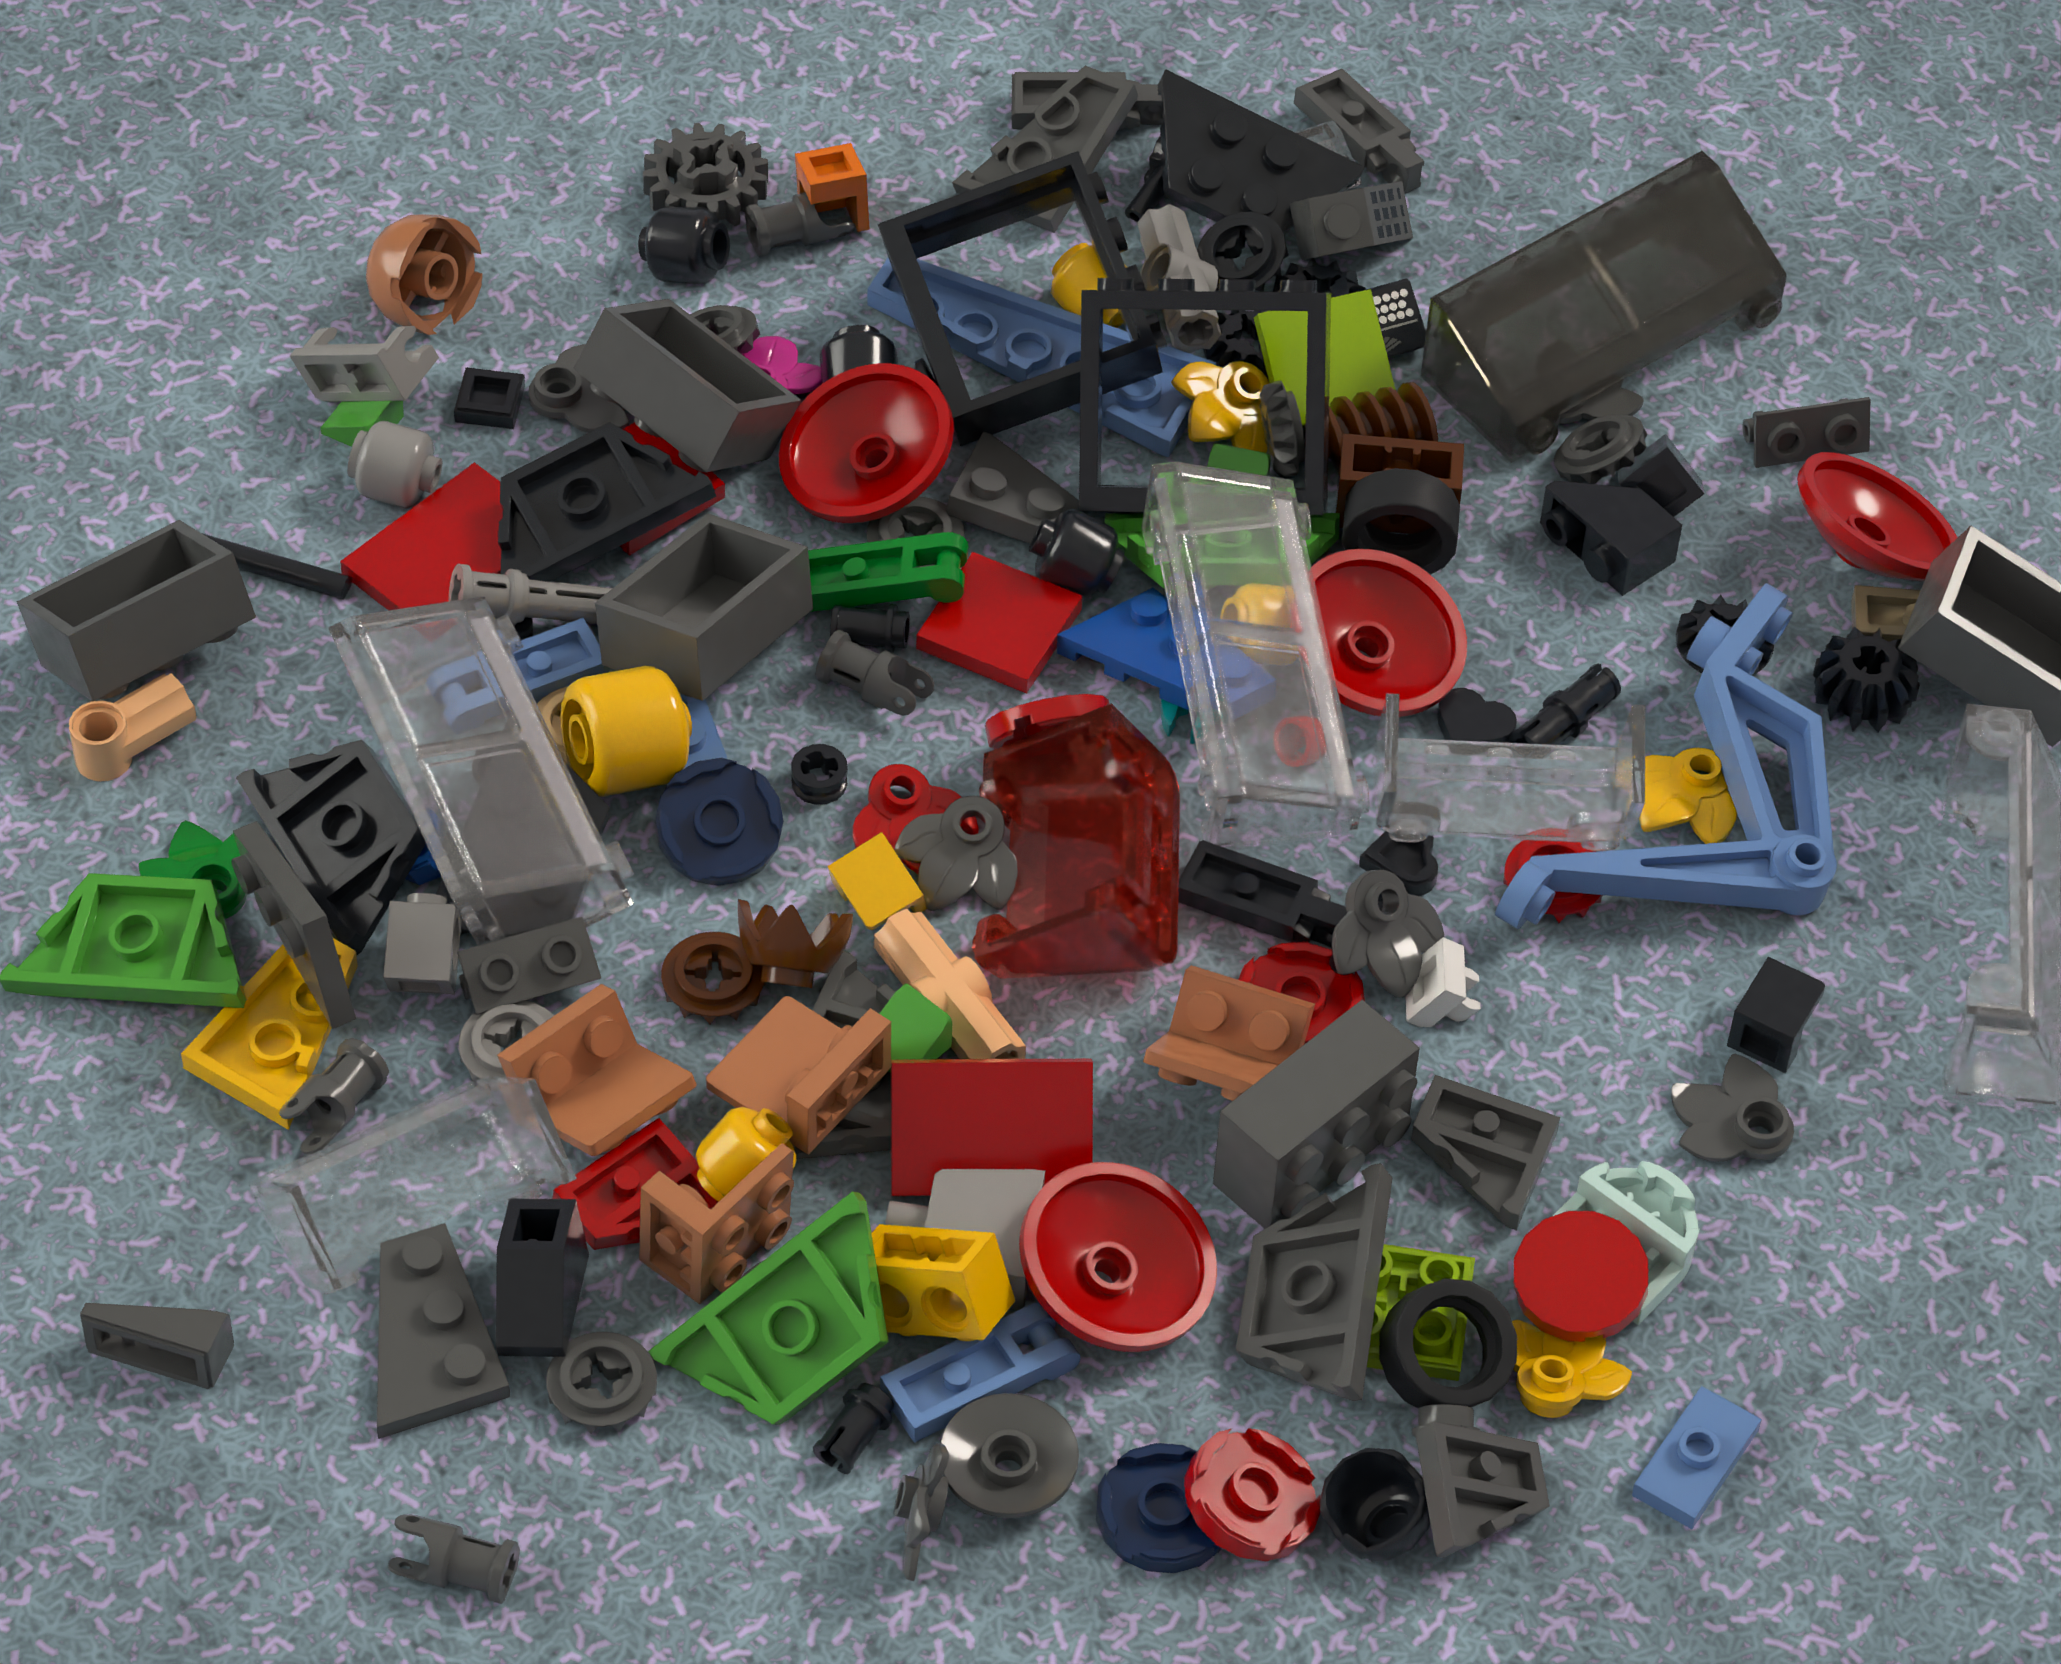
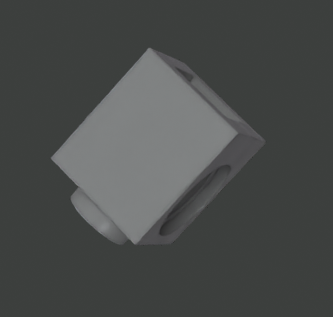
(422, 945)

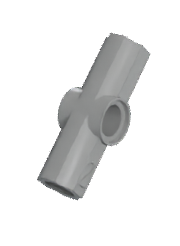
(1173, 255)

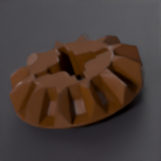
(689, 965)

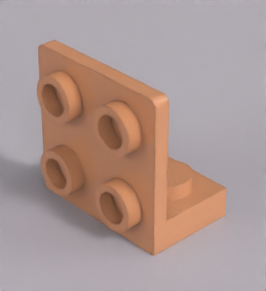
(1228, 1033)
(804, 1068)
(595, 1073)
(710, 1247)

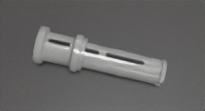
(522, 598)

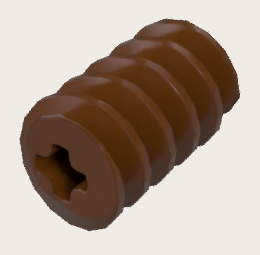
(1388, 414)

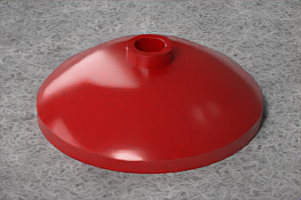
(852, 426)
(1872, 516)
(1396, 618)
(1135, 1233)

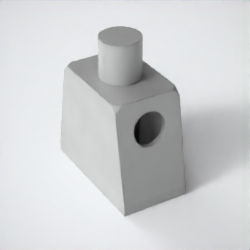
(979, 1202)

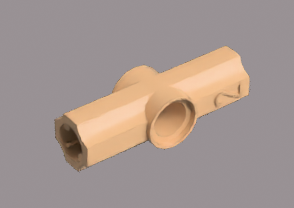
(953, 984)

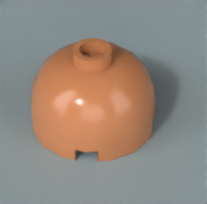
(426, 259)

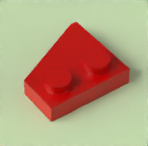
(611, 1186)

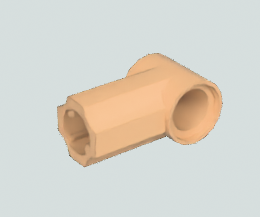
(112, 733)

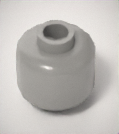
(394, 464)

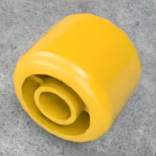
(625, 730)

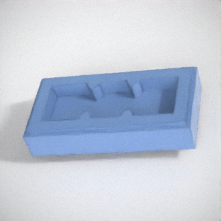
(1696, 1457)

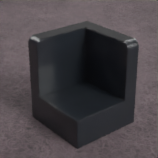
(1664, 476)
(1774, 1013)

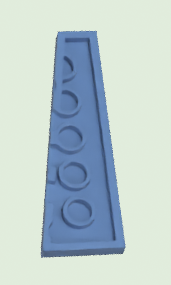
(1032, 338)

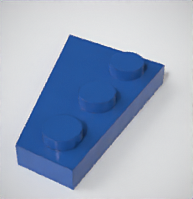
(1131, 641)

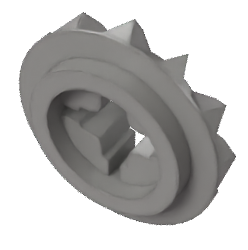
(486, 1031)

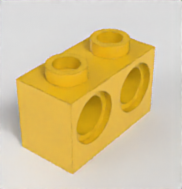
(941, 1281)

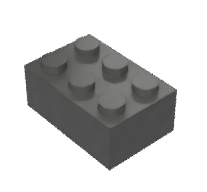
(686, 385)
(705, 604)
(137, 610)
(1991, 628)
(1316, 1116)

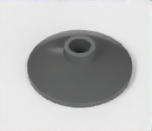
(1014, 1430)

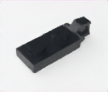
(1258, 895)

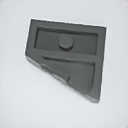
(1486, 1144)

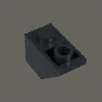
(1612, 529)
(538, 1276)

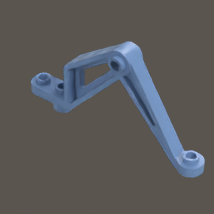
(1774, 865)

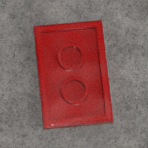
(417, 553)
(988, 1117)

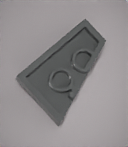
(296, 918)
(430, 1336)

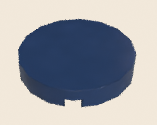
(718, 822)
(1147, 1527)

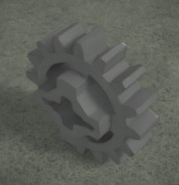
(706, 172)

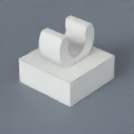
(1442, 987)

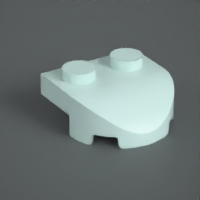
(1655, 1209)

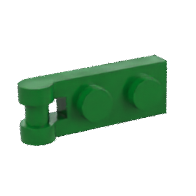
(889, 571)

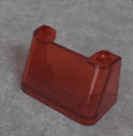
(1093, 851)

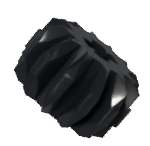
(1865, 679)

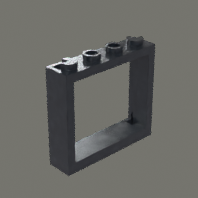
(991, 209)
(1181, 295)

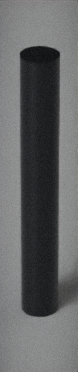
(288, 570)

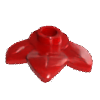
(891, 814)

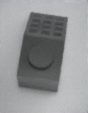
(1351, 220)

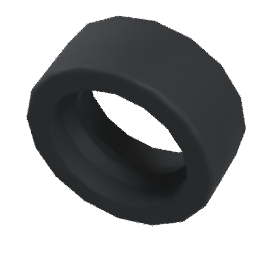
(1403, 494)
(1493, 1328)

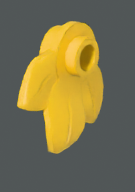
(1221, 406)
(1681, 795)
(1560, 1373)

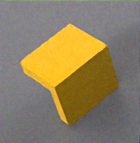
(876, 882)

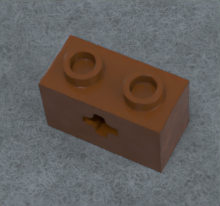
(1369, 454)

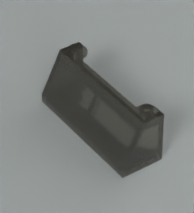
(1598, 304)

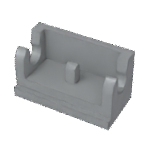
(363, 370)

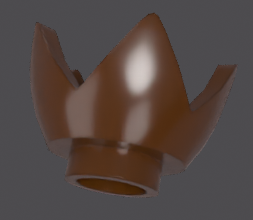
(786, 947)

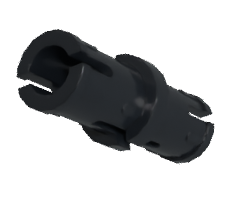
(1569, 710)

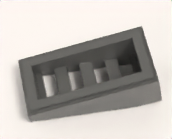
(162, 1340)

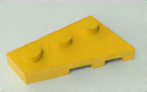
(272, 1042)

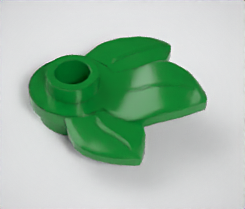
(201, 855)

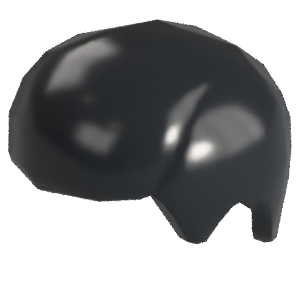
(1375, 1504)

